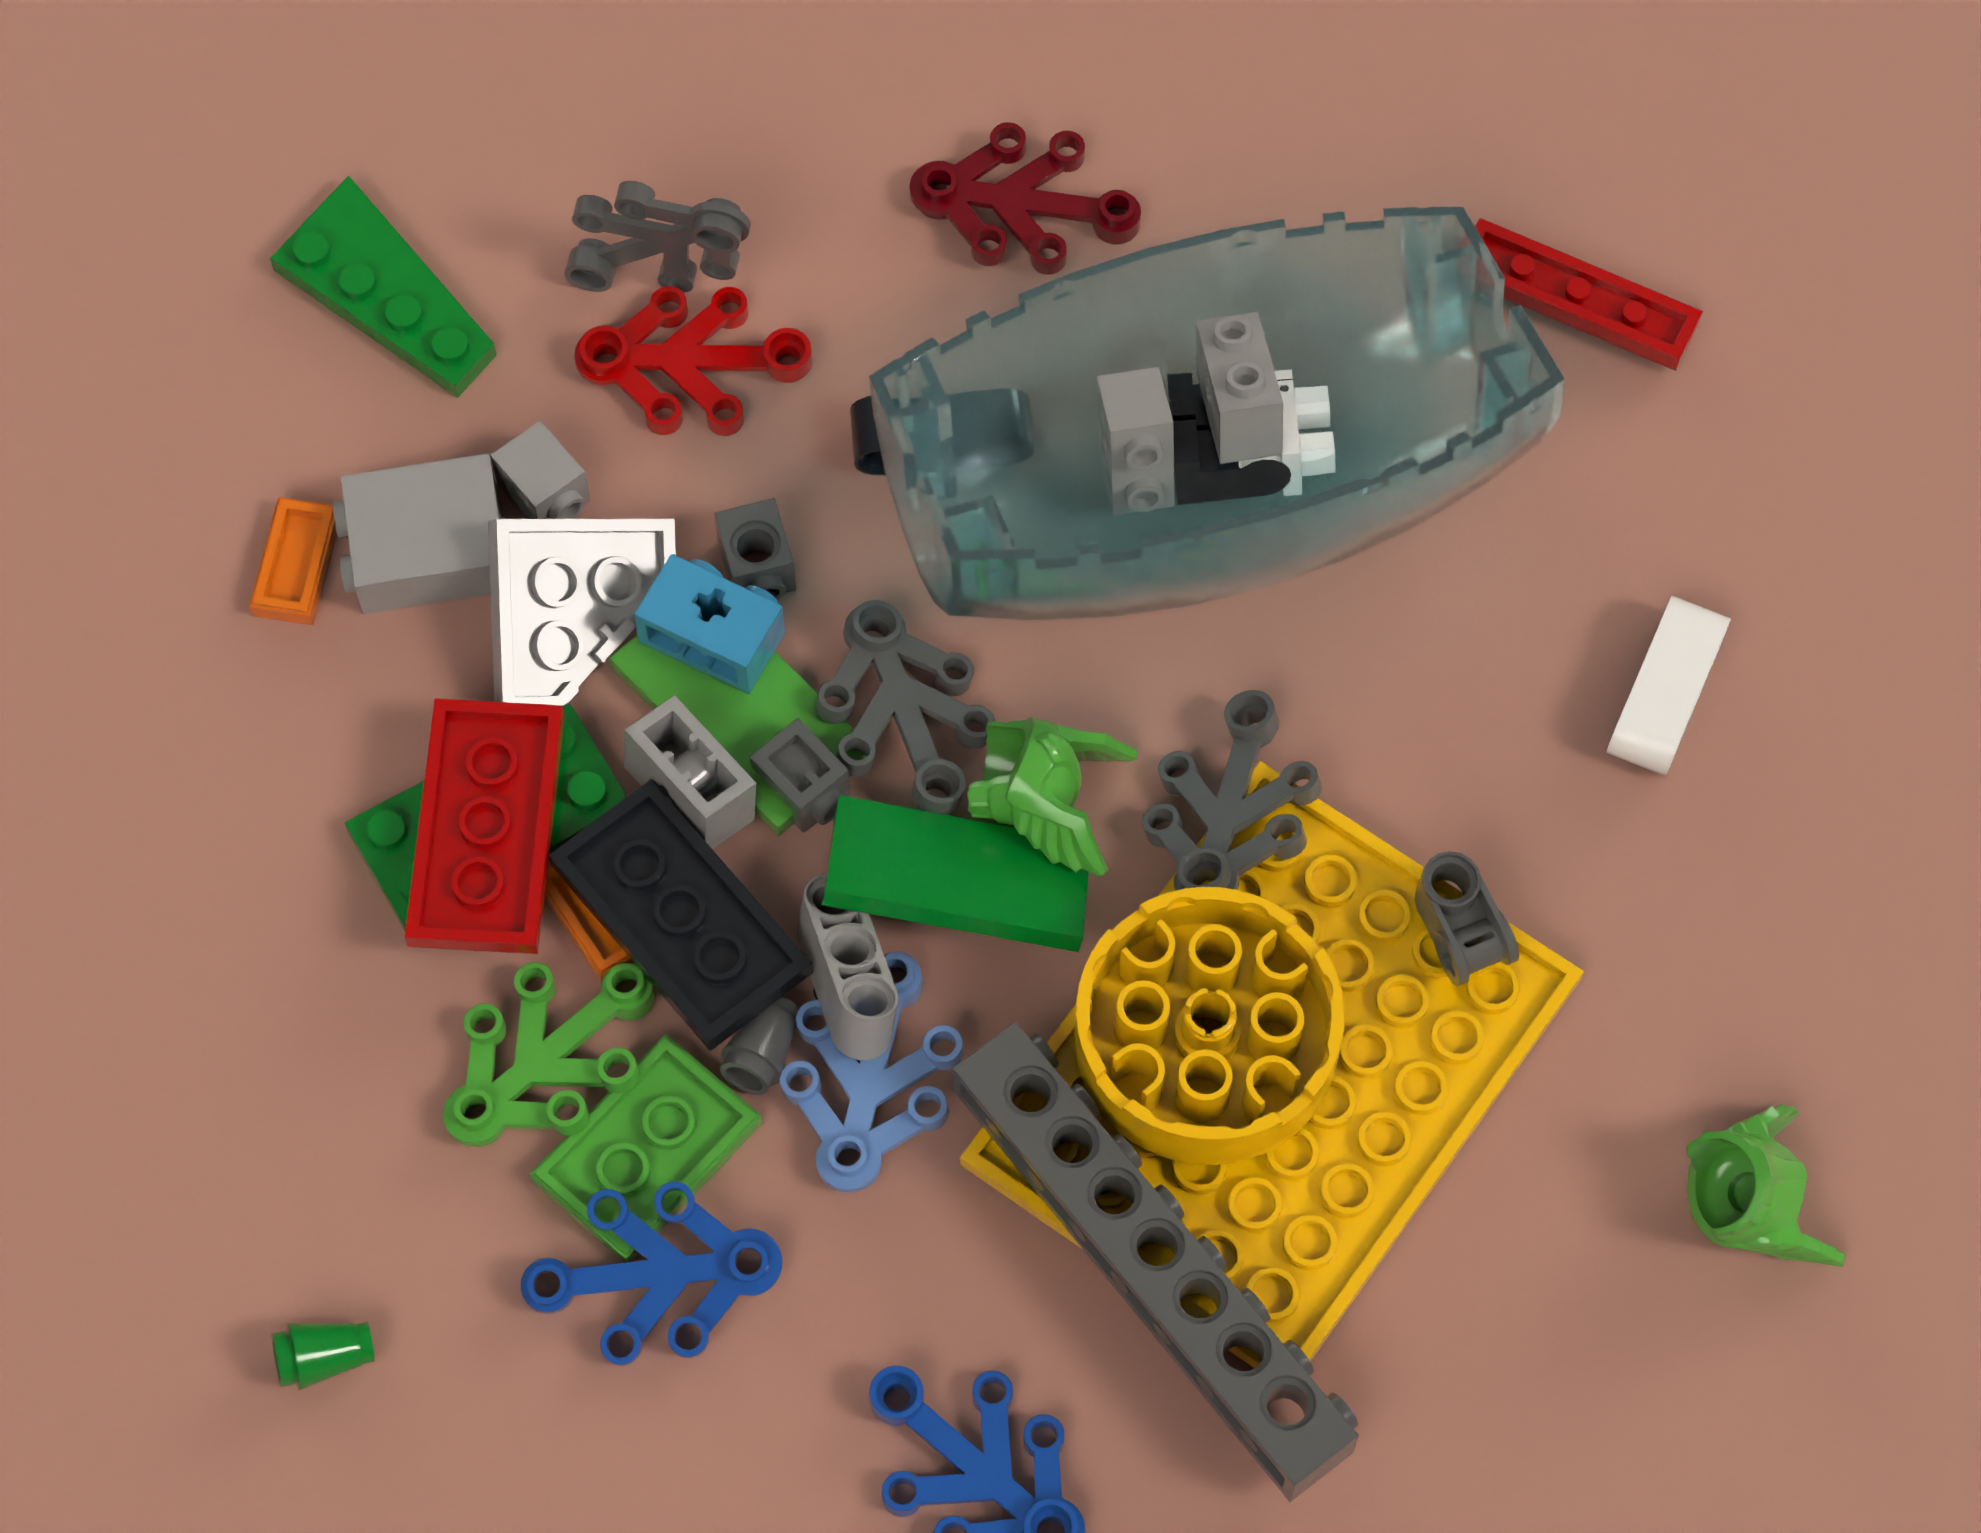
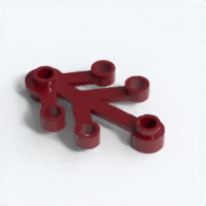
(1017, 198)

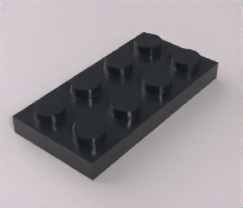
(681, 914)

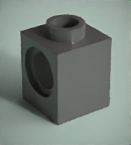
(751, 530)

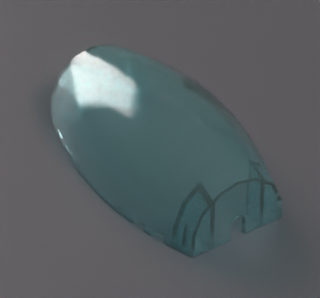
(1000, 426)

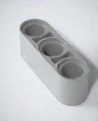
(848, 974)

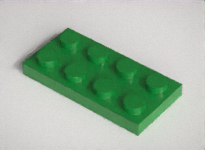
(389, 830)

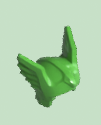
(1034, 782)
(1751, 1190)

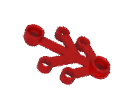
(684, 357)

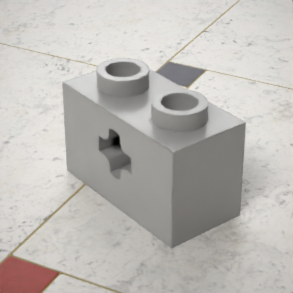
(1239, 387)
(1136, 441)
(690, 771)

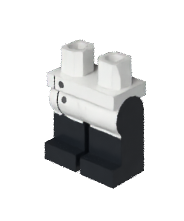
(1196, 461)

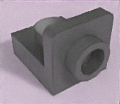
(802, 774)

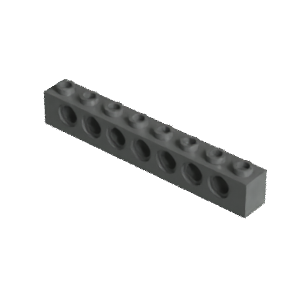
(1289, 1454)

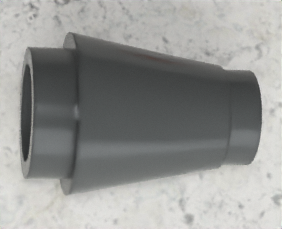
(760, 1049)

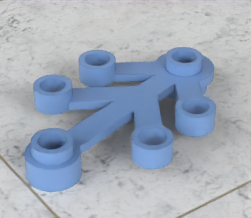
(869, 1087)

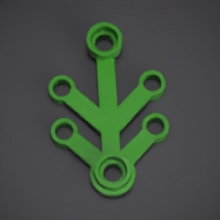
(542, 1059)

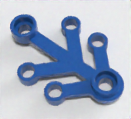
(664, 1272)
(985, 1474)

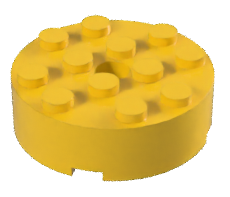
(1193, 1090)

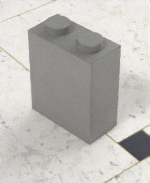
(418, 532)

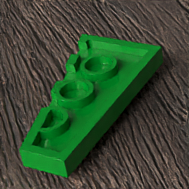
(378, 283)

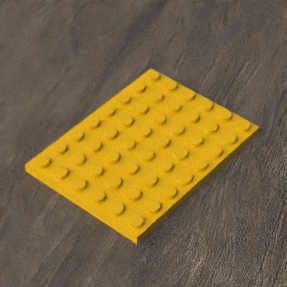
(1404, 1097)

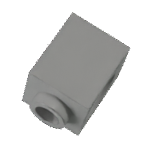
(541, 475)

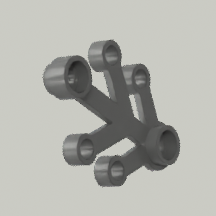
(712, 225)
(904, 700)
(1232, 809)

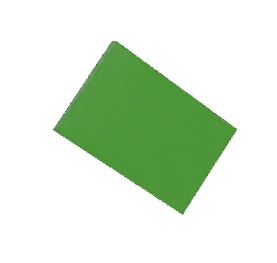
(664, 1130)

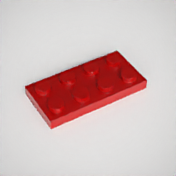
(485, 826)

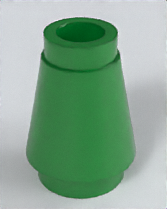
(320, 1351)

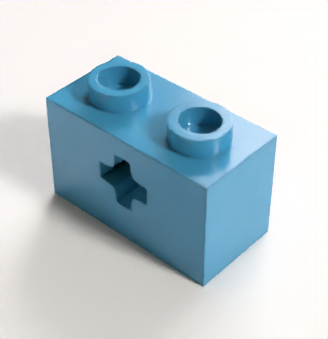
(710, 622)

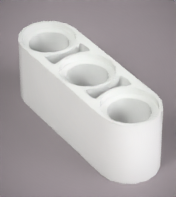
(1668, 685)

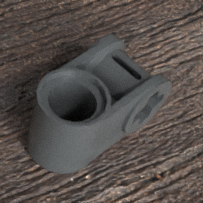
(1466, 930)

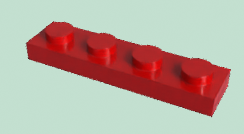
(1591, 297)

